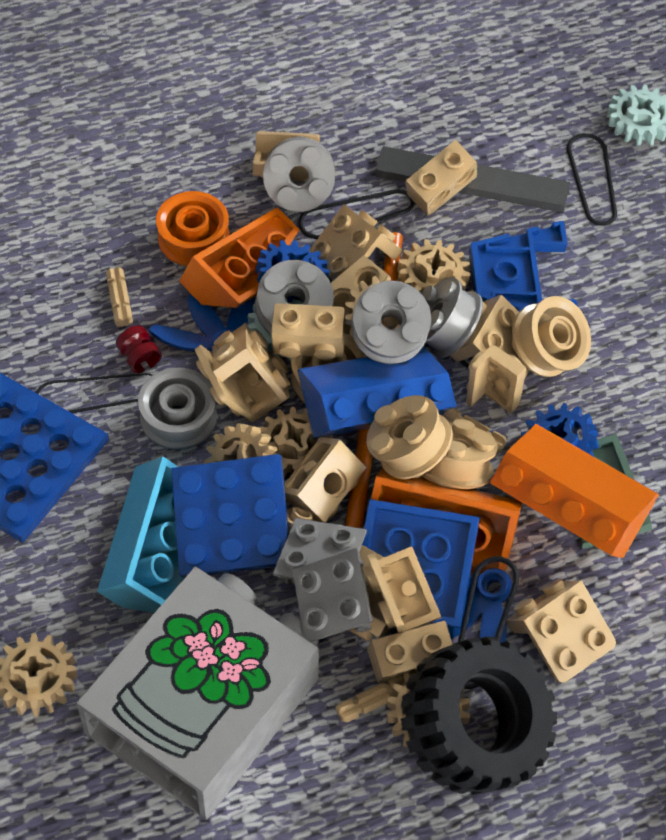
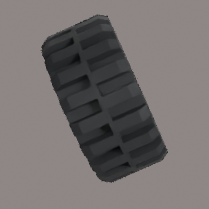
(521, 708)

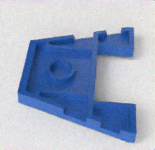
(509, 264)

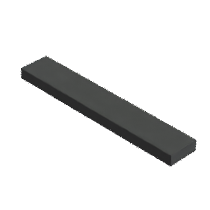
(489, 183)

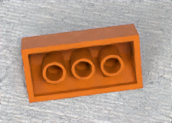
(575, 490)
(496, 513)

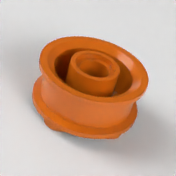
(190, 225)

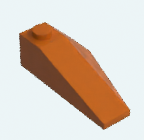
(226, 270)

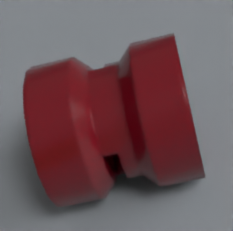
(136, 345)

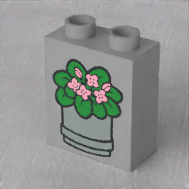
(201, 689)

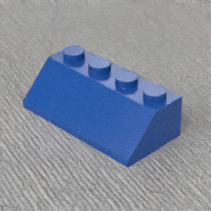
(349, 392)

